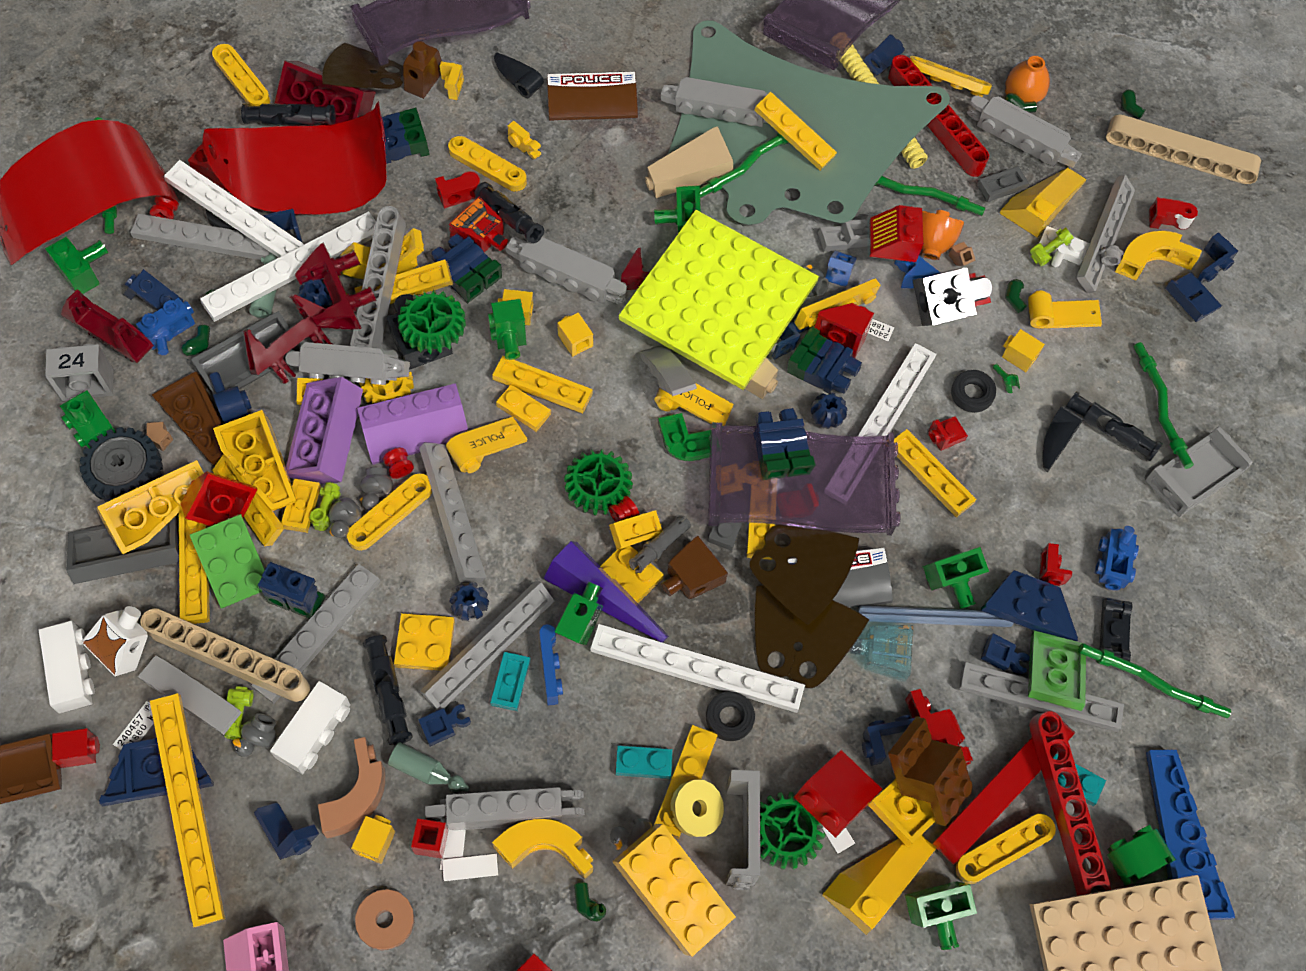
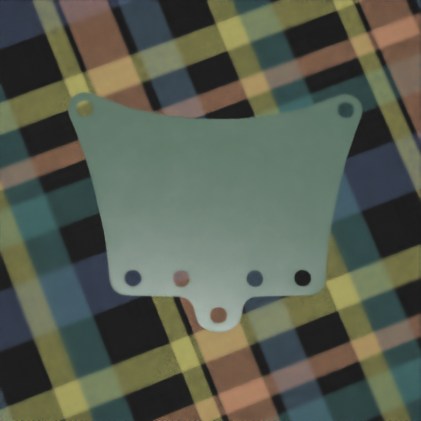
(857, 119)

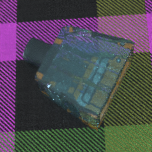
(887, 650)

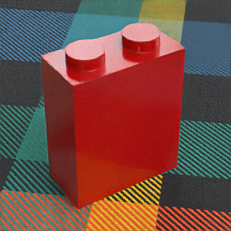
(837, 793)

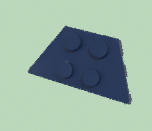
(1032, 605)
(141, 774)

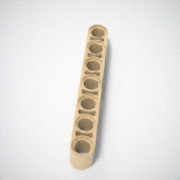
(1183, 149)
(233, 662)

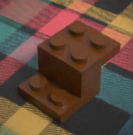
(930, 771)

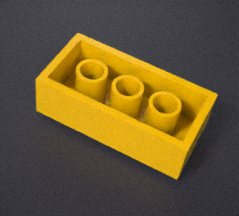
(674, 889)

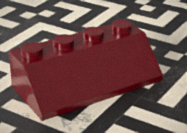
(304, 85)

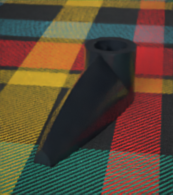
(522, 76)
(1059, 434)

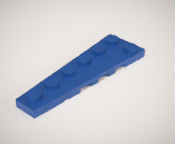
(1183, 831)

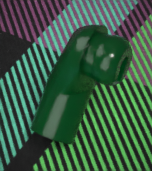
(1129, 104)
(1030, 107)
(1012, 295)
(199, 343)
(585, 905)

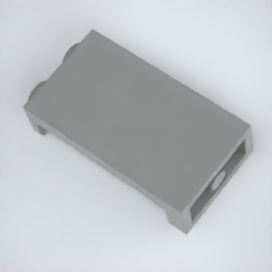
(1215, 465)
(747, 784)

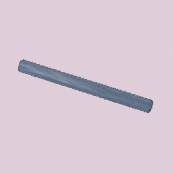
(932, 616)

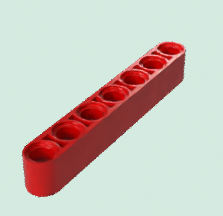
(947, 124)
(1073, 793)
(992, 800)

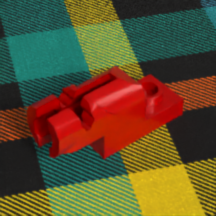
(941, 724)

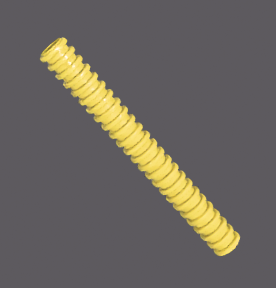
(860, 72)

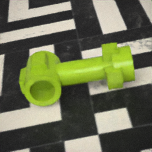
(1041, 253)
(319, 515)
(238, 698)

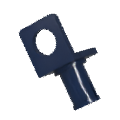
(884, 54)
(285, 220)
(790, 338)

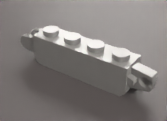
(715, 100)
(1023, 130)
(568, 269)
(348, 361)
(503, 808)

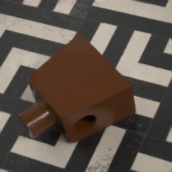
(421, 69)
(694, 571)

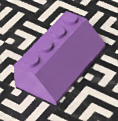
(412, 420)
(324, 431)

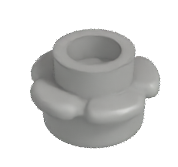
(1111, 255)

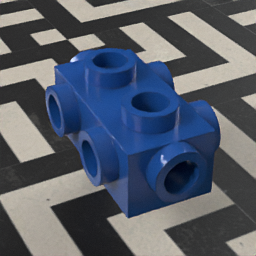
(166, 323)
(1117, 559)

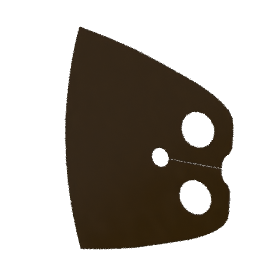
(352, 66)
(818, 575)
(823, 640)

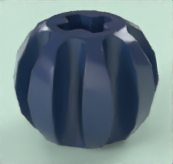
(316, 292)
(829, 410)
(470, 608)

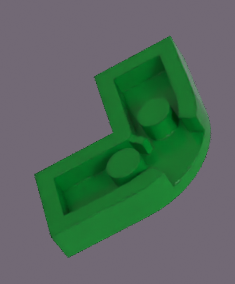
(680, 443)

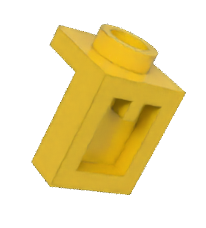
(453, 77)

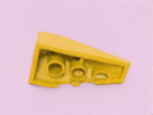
(1041, 203)
(256, 455)
(145, 510)
(876, 882)

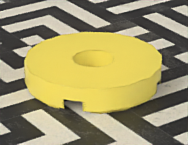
(711, 808)

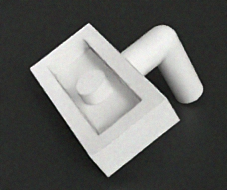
(1073, 252)

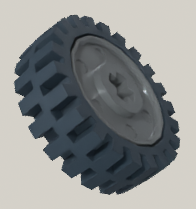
(103, 461)

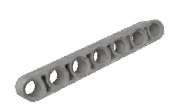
(378, 276)

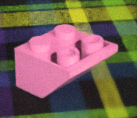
(257, 949)

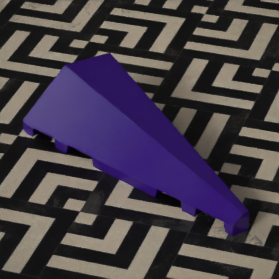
(574, 569)

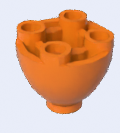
(1029, 80)
(939, 233)

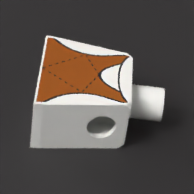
(117, 640)

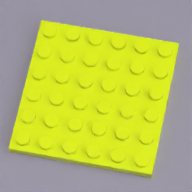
(719, 299)

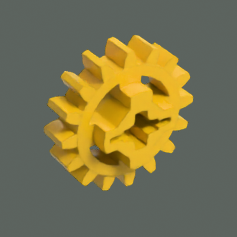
(392, 389)

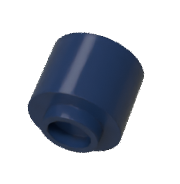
(230, 402)

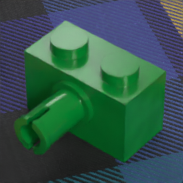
(687, 202)
(75, 264)
(508, 327)
(86, 418)
(956, 573)
(940, 907)

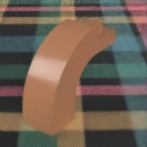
(350, 811)

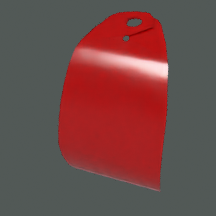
(302, 166)
(73, 180)

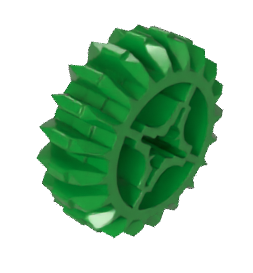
(419, 313)
(578, 477)
(798, 836)

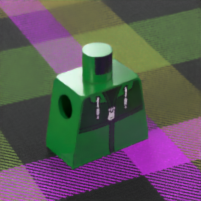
(573, 624)

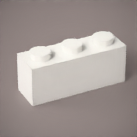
(66, 667)
(311, 728)

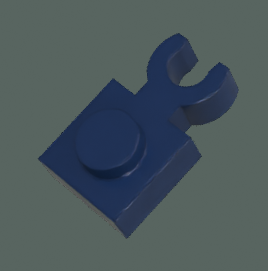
(1002, 655)
(439, 725)

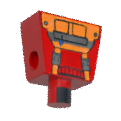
(481, 225)

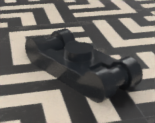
(1114, 630)

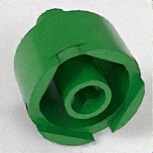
(1139, 856)

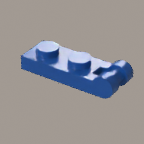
(550, 663)

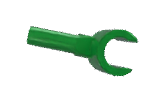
(1009, 379)

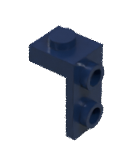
(1222, 252)
(149, 290)
(873, 744)
(281, 834)

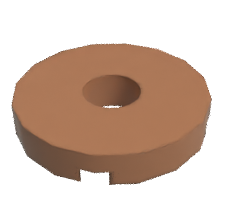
(369, 911)

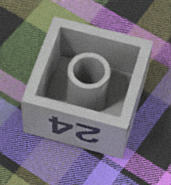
(79, 369)

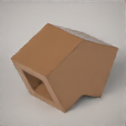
(961, 254)
(159, 435)

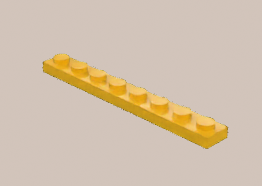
(187, 810)

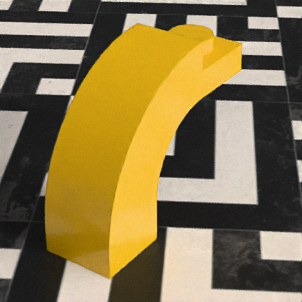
(1156, 246)
(411, 248)
(543, 834)

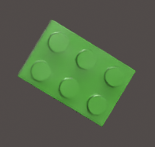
(229, 560)
(1057, 671)

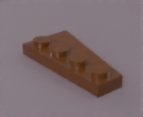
(194, 412)

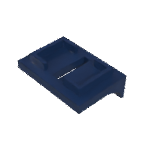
(1188, 286)

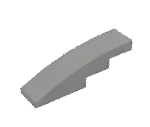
(848, 236)
(668, 370)
(195, 697)

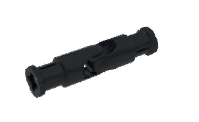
(285, 114)
(510, 212)
(1125, 433)
(390, 703)

